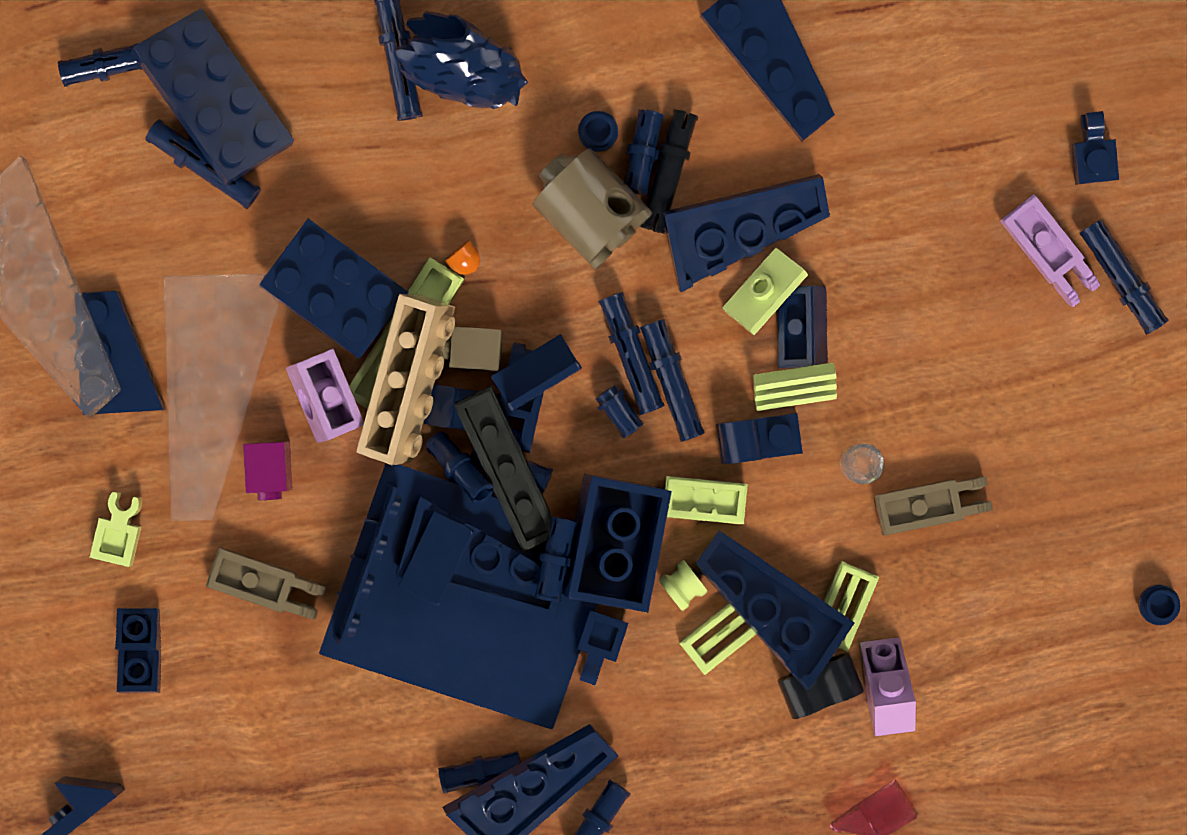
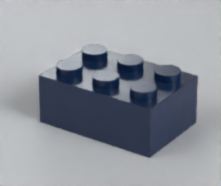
(332, 288)
(616, 542)

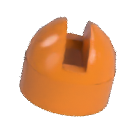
(464, 259)

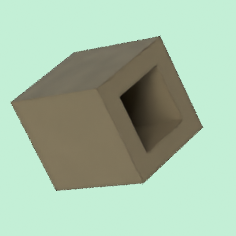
(474, 348)

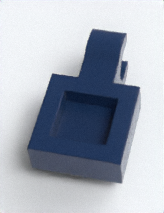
(1095, 158)
(601, 640)

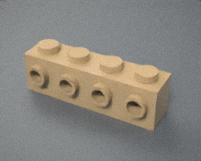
(406, 379)

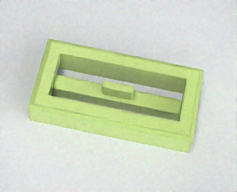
(795, 386)
(864, 599)
(696, 654)

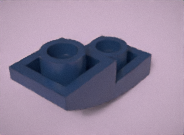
(139, 650)

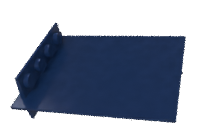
(465, 644)

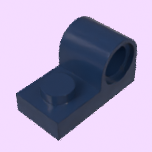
(759, 438)

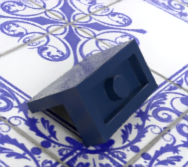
(536, 372)

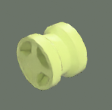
(683, 585)

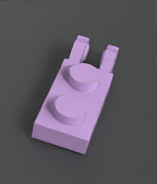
(1048, 247)

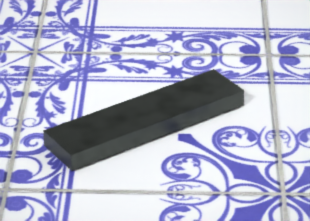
(505, 467)

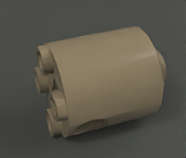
(589, 205)

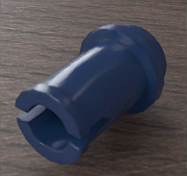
(619, 410)

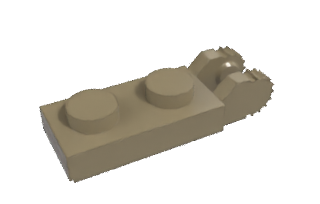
(928, 505)
(261, 583)

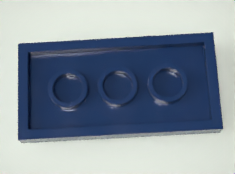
(212, 96)

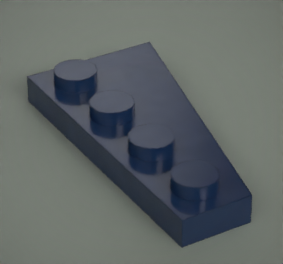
(774, 59)
(726, 229)

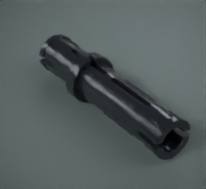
(669, 170)

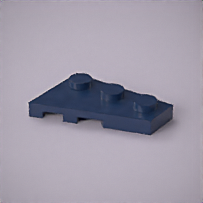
(124, 353)

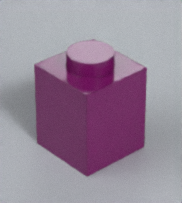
(268, 469)

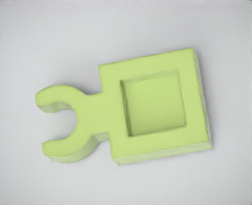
(116, 537)

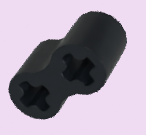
(834, 685)

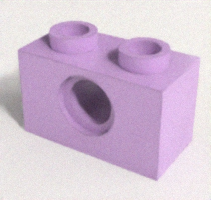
(325, 396)

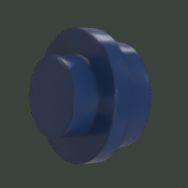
(598, 131)
(1159, 604)

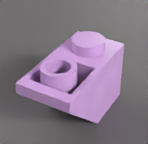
(888, 687)

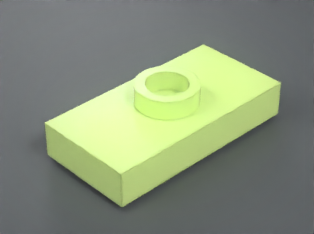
(765, 291)
(706, 500)

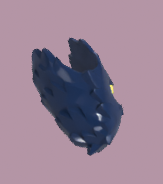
(460, 62)

